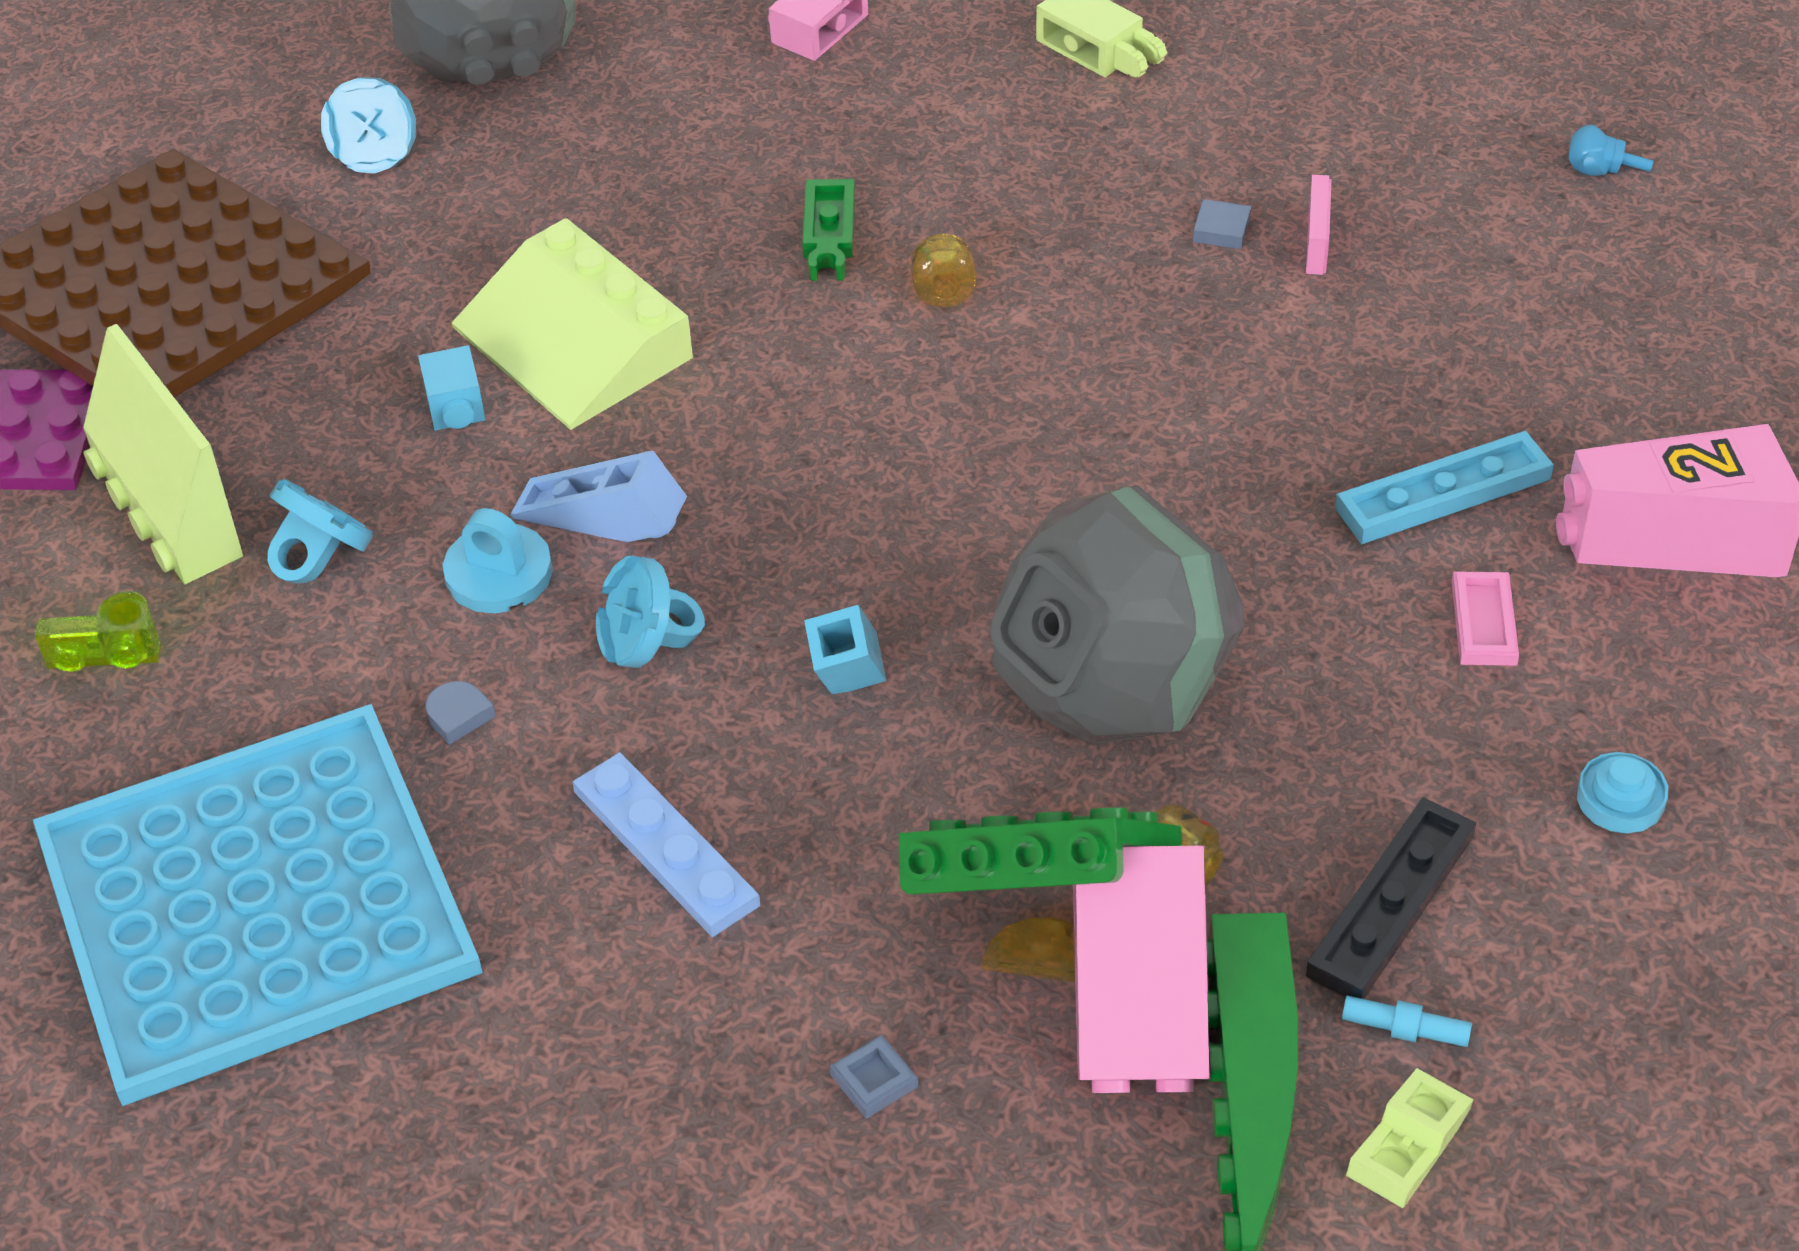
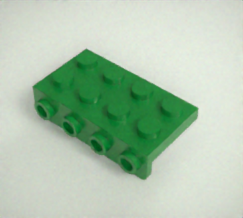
(1026, 853)

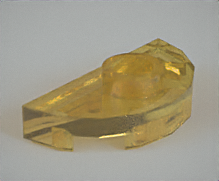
(1034, 948)

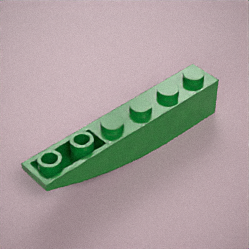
(1255, 1062)

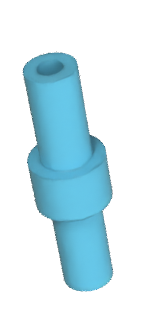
(1407, 1021)

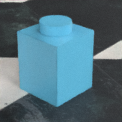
(452, 388)
(845, 650)

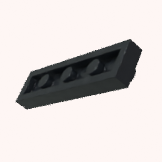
(1390, 900)

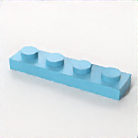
(1443, 487)

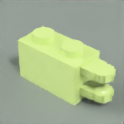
(1098, 36)

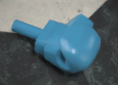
(1598, 153)

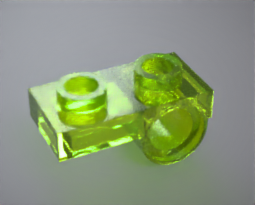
(116, 636)

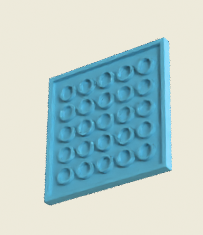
(252, 902)

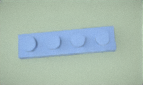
(666, 844)

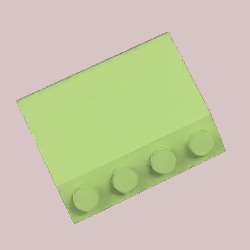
(574, 325)
(157, 464)

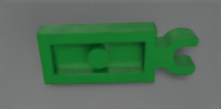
(828, 225)

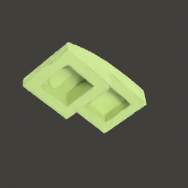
(1409, 1138)

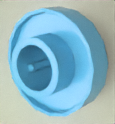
(1622, 792)

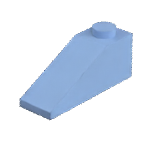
(608, 499)

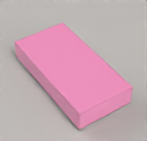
(1318, 224)
(1485, 618)

